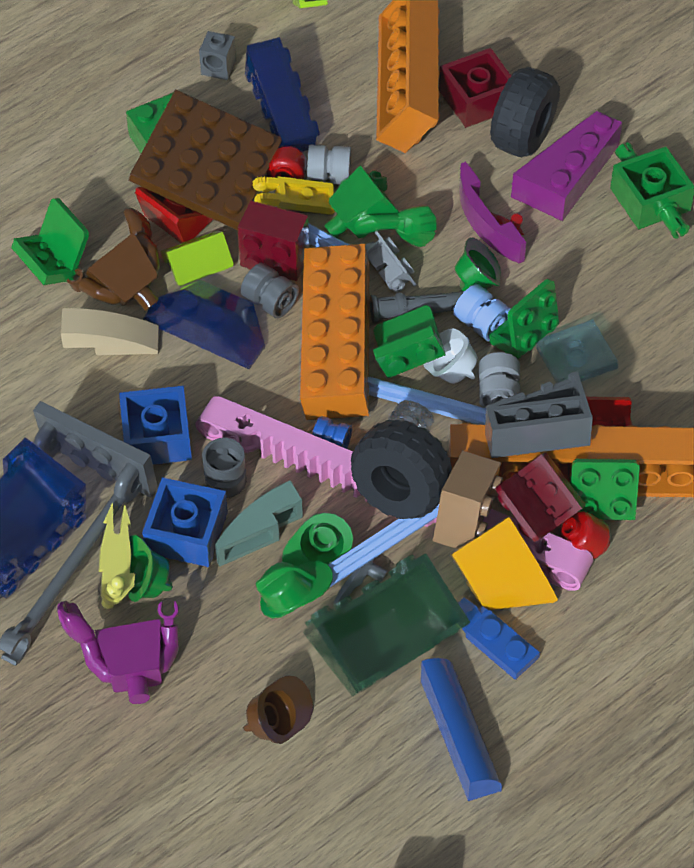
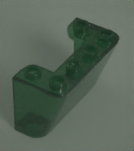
(386, 624)

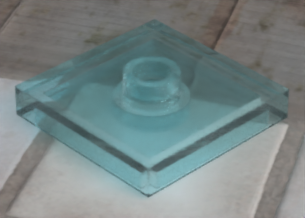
(577, 349)

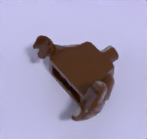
(125, 269)

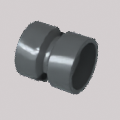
(266, 287)
(225, 466)

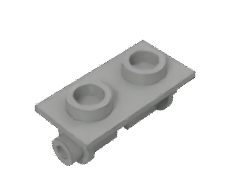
(397, 271)

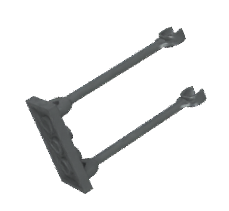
(111, 460)

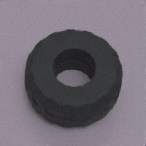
(524, 112)
(400, 469)

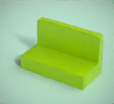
(198, 257)

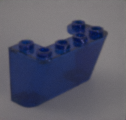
(36, 511)

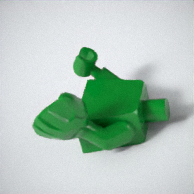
(367, 209)

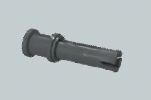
(400, 304)

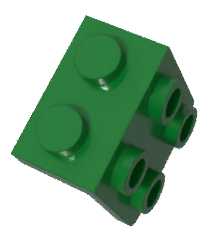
(57, 248)
(528, 321)
(407, 341)
(607, 487)

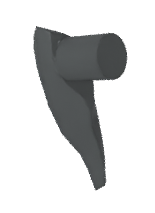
(357, 578)

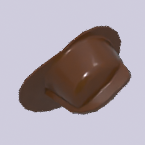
(280, 710)

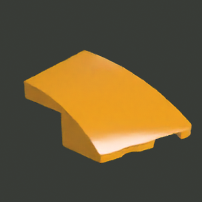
(503, 569)

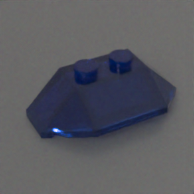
(211, 321)

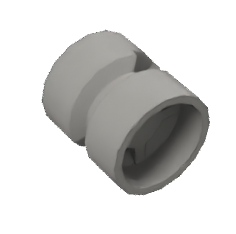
(328, 164)
(498, 377)

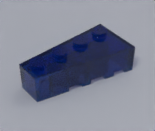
(279, 94)

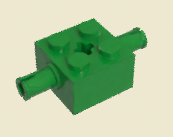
(652, 188)

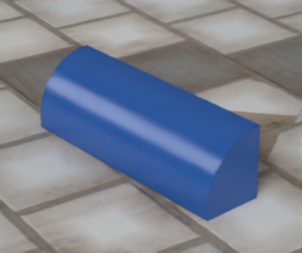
(459, 729)

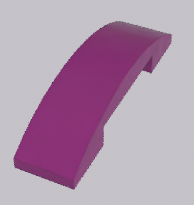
(503, 238)

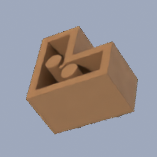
(466, 500)

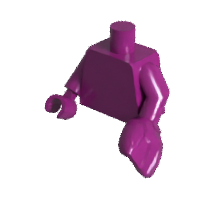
(128, 654)

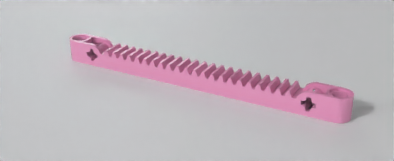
(222, 418)

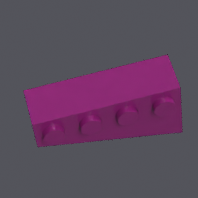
(567, 167)

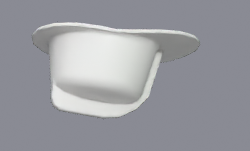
(457, 362)

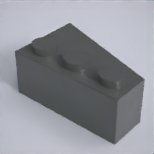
(540, 421)

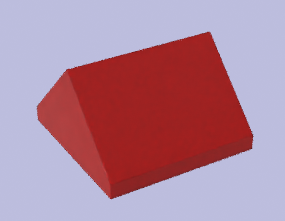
(170, 216)

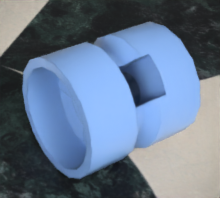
(481, 311)

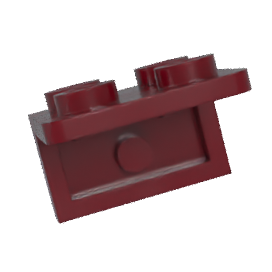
(539, 497)

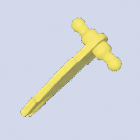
(115, 561)

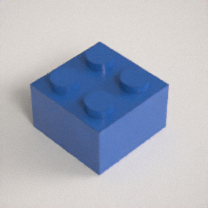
(157, 423)
(185, 521)

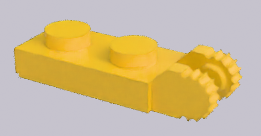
(295, 194)

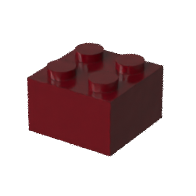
(473, 85)
(273, 238)

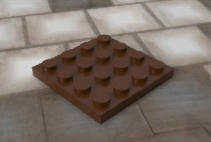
(205, 159)

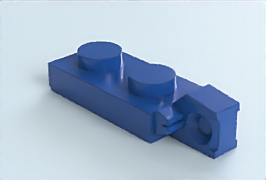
(498, 640)

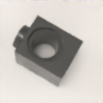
(217, 55)

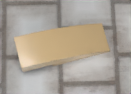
(108, 332)

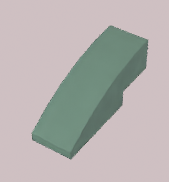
(259, 523)

